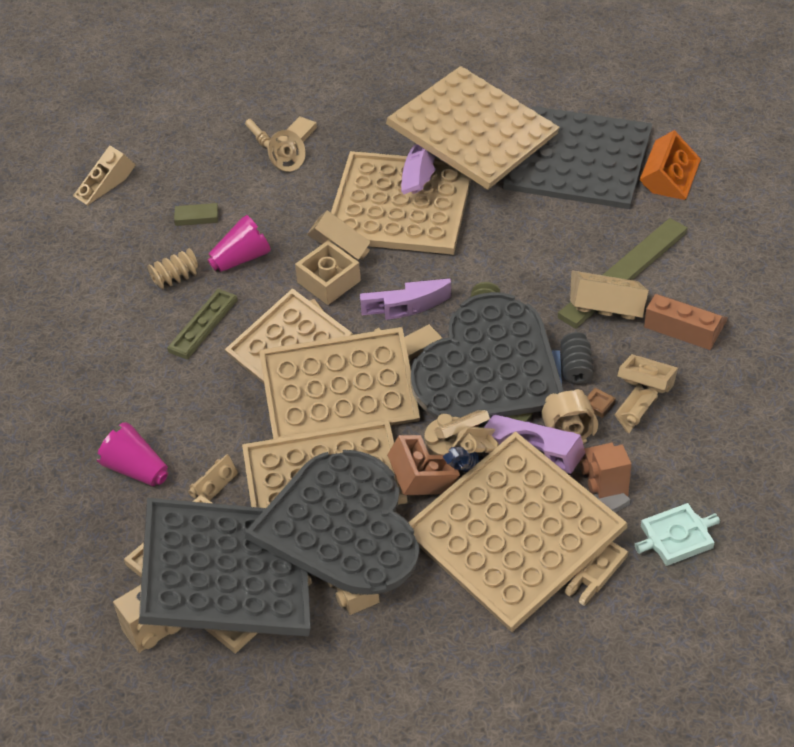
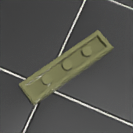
(202, 324)

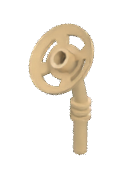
(284, 150)

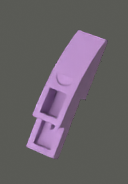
(417, 169)
(412, 300)

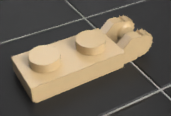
(597, 572)

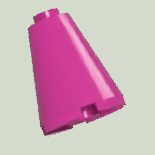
(239, 246)
(132, 456)

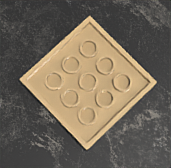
(285, 323)

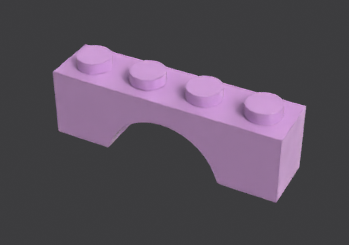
(558, 445)

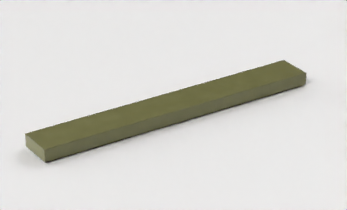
(632, 264)

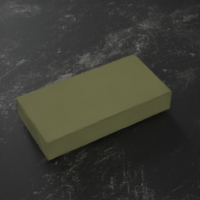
(196, 214)

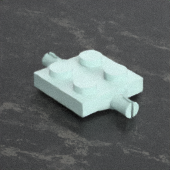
(677, 534)

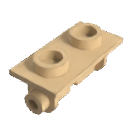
(635, 406)
(476, 439)
(214, 479)

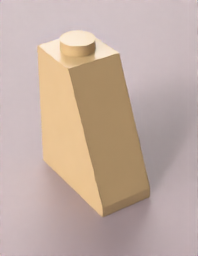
(340, 234)

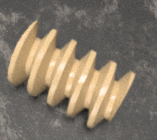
(173, 268)

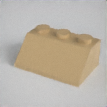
(607, 295)

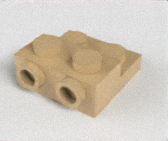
(647, 372)

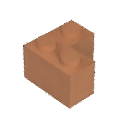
(606, 469)
(417, 470)

